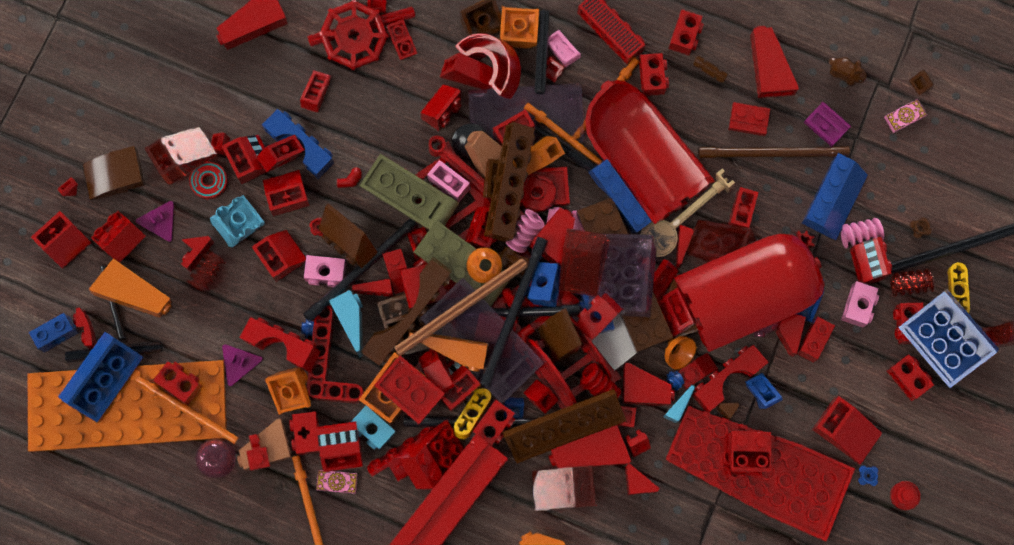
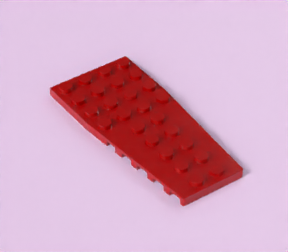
(799, 491)

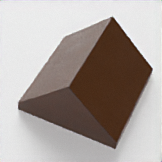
(481, 18)

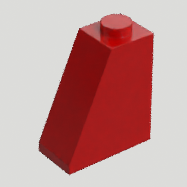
(467, 71)
(555, 234)
(645, 388)

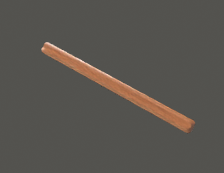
(461, 306)

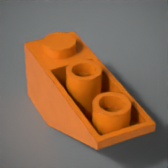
(543, 154)

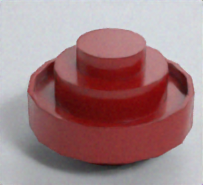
(905, 495)

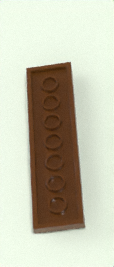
(643, 331)

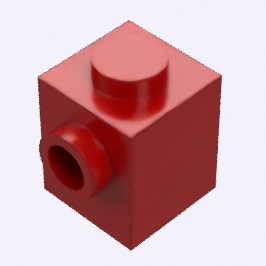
(540, 396)

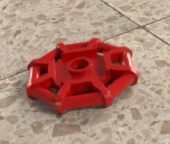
(359, 25)

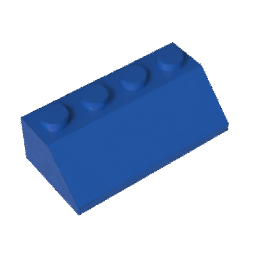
(835, 196)
(100, 377)

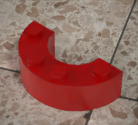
(504, 58)

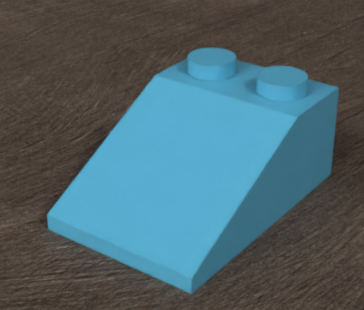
(348, 311)

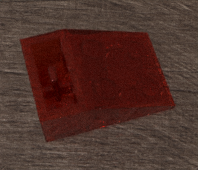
(180, 153)
(563, 488)

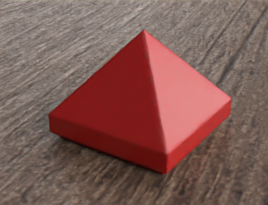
(69, 188)

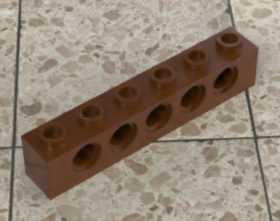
(495, 227)

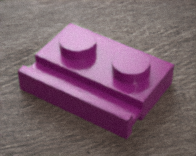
(827, 124)

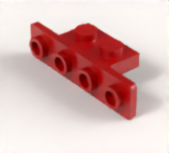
(391, 459)

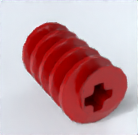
(597, 381)

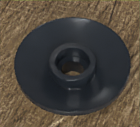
(460, 139)

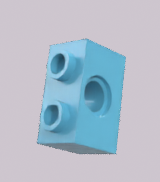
(384, 431)

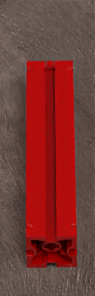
(453, 495)

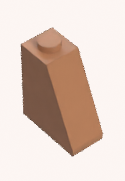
(480, 149)
(275, 440)

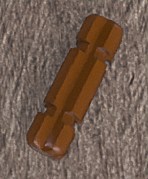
(710, 69)

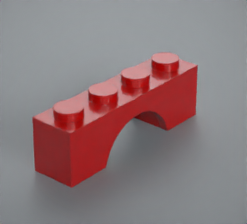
(261, 335)
(711, 393)

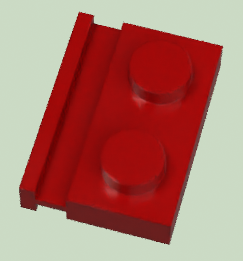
(749, 119)

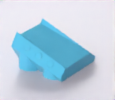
(236, 221)

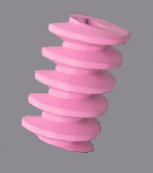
(526, 231)
(860, 231)

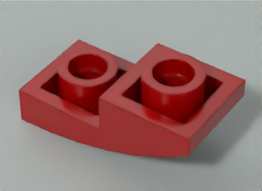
(401, 39)
(83, 322)

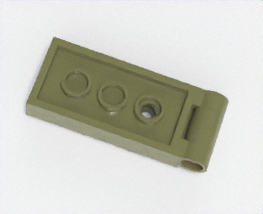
(402, 189)
(453, 253)

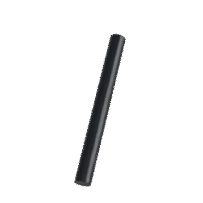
(116, 315)

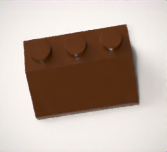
(346, 237)

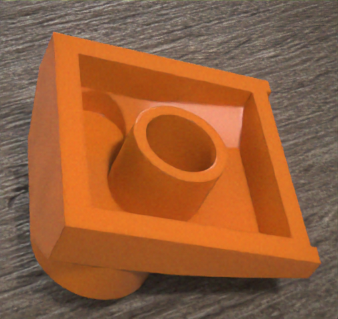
(519, 27)
(289, 389)

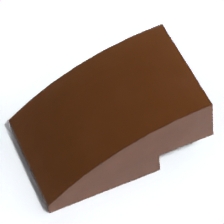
(113, 173)
(393, 311)
(559, 336)

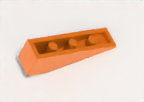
(463, 351)

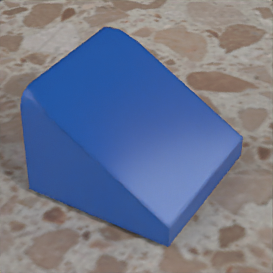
(515, 405)

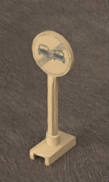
(666, 232)

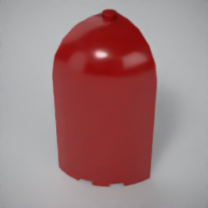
(644, 150)
(751, 288)

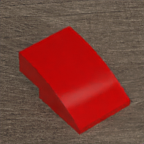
(411, 284)

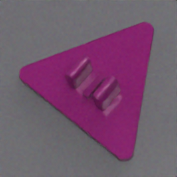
(159, 221)
(238, 363)

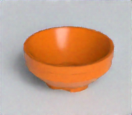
(474, 269)
(682, 354)

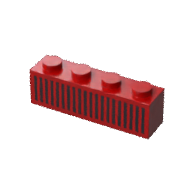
(611, 29)

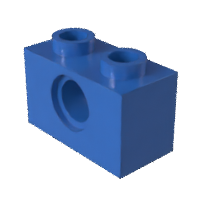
(549, 293)
(53, 332)

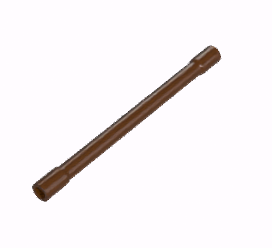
(713, 152)

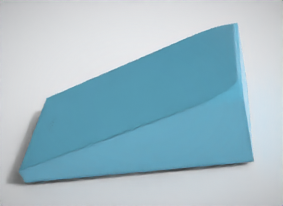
(678, 408)

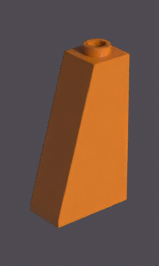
(130, 290)

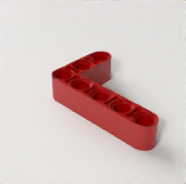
(323, 361)

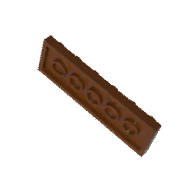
(564, 426)

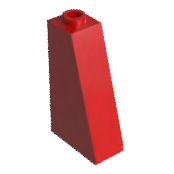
(250, 22)
(770, 65)
(595, 450)

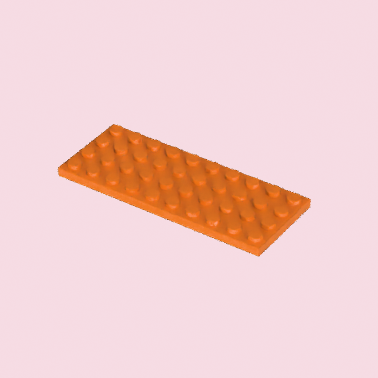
(131, 417)

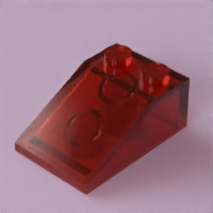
(718, 239)
(583, 262)

